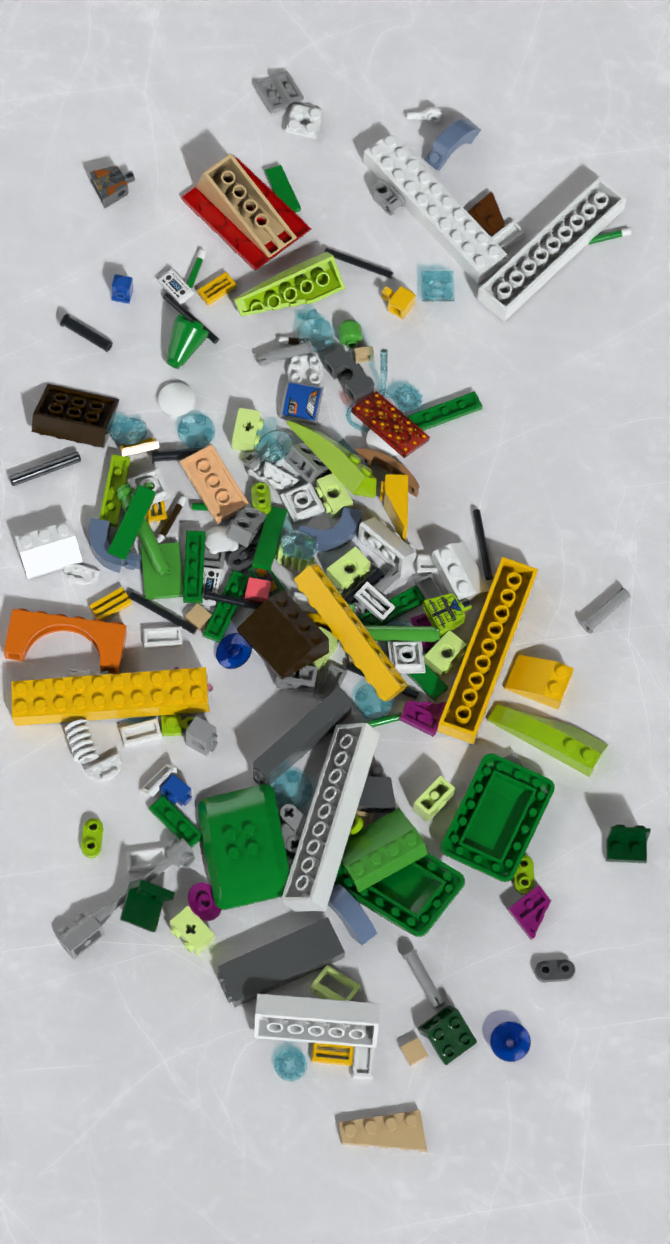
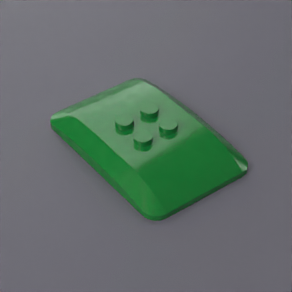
(497, 817)
(244, 846)
(411, 896)

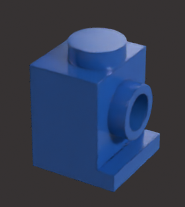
(122, 288)
(177, 791)

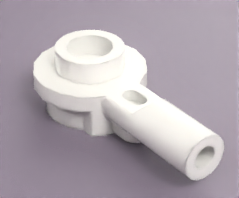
(431, 114)

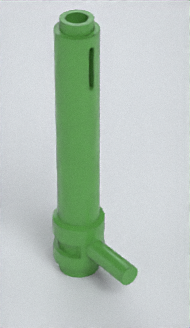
(146, 534)
(403, 633)

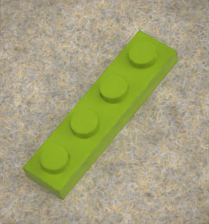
(116, 478)

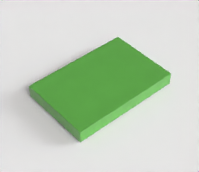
(168, 586)

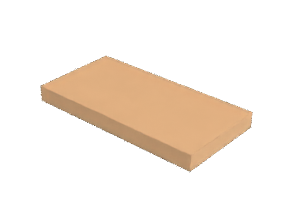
(214, 483)

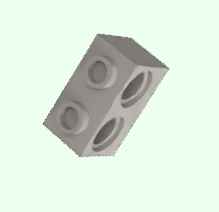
(306, 462)
(246, 525)
(302, 680)

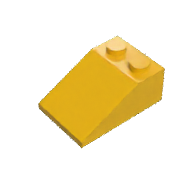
(395, 497)
(540, 680)

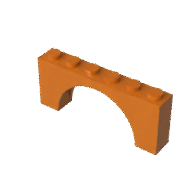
(28, 627)

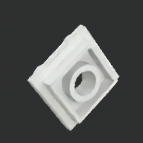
(302, 113)
(154, 476)
(301, 512)
(404, 665)

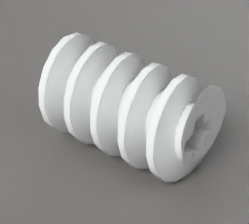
(79, 741)

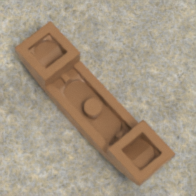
(390, 465)

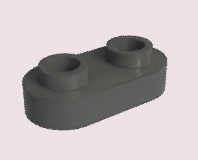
(243, 556)
(555, 970)

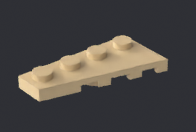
(396, 1131)

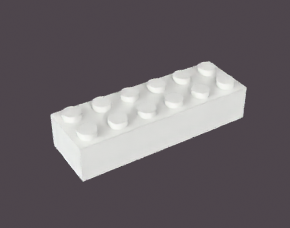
(316, 1020)

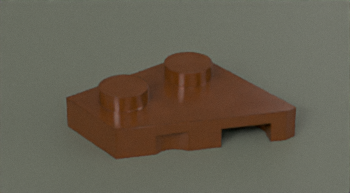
(488, 214)

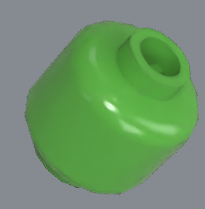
(350, 333)

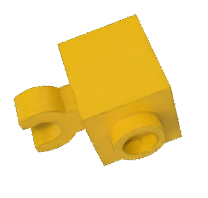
(400, 301)

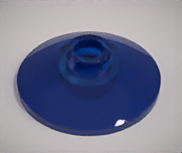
(228, 647)
(514, 1032)

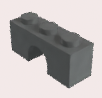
(342, 364)

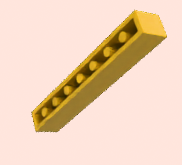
(350, 632)

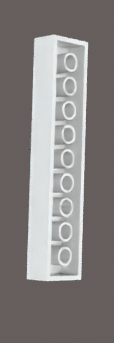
(435, 208)
(551, 249)
(330, 817)

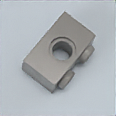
(201, 736)

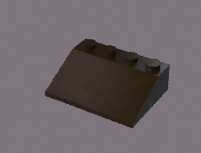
(74, 415)
(284, 635)

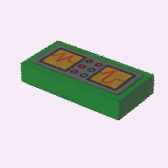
(267, 575)

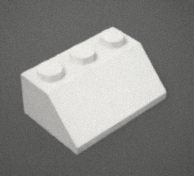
(386, 544)
(48, 549)
(459, 572)

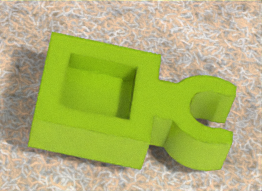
(173, 724)

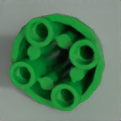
(184, 341)

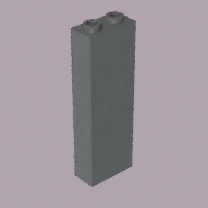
(302, 737)
(280, 962)

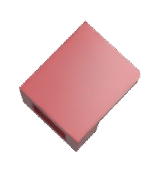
(257, 590)

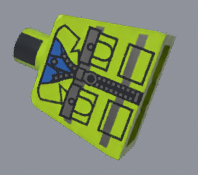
(446, 612)

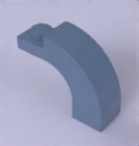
(449, 140)
(98, 535)
(338, 535)
(351, 914)

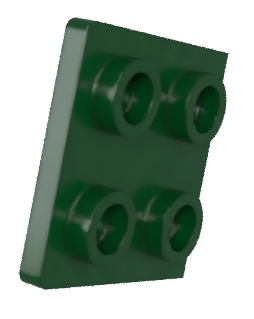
(627, 844)
(144, 904)
(448, 1034)

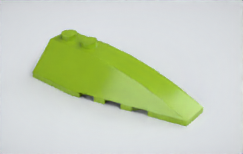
(295, 286)
(338, 459)
(553, 737)

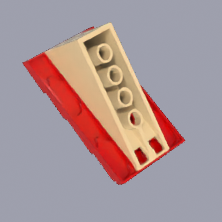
(244, 212)

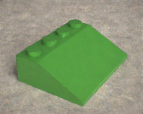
(382, 849)

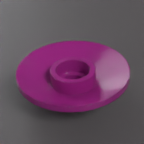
(202, 902)

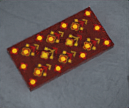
(390, 424)

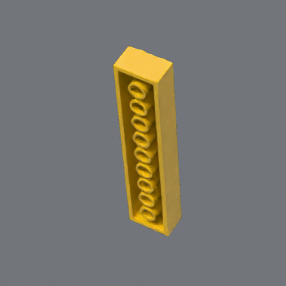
(487, 650)
(110, 696)

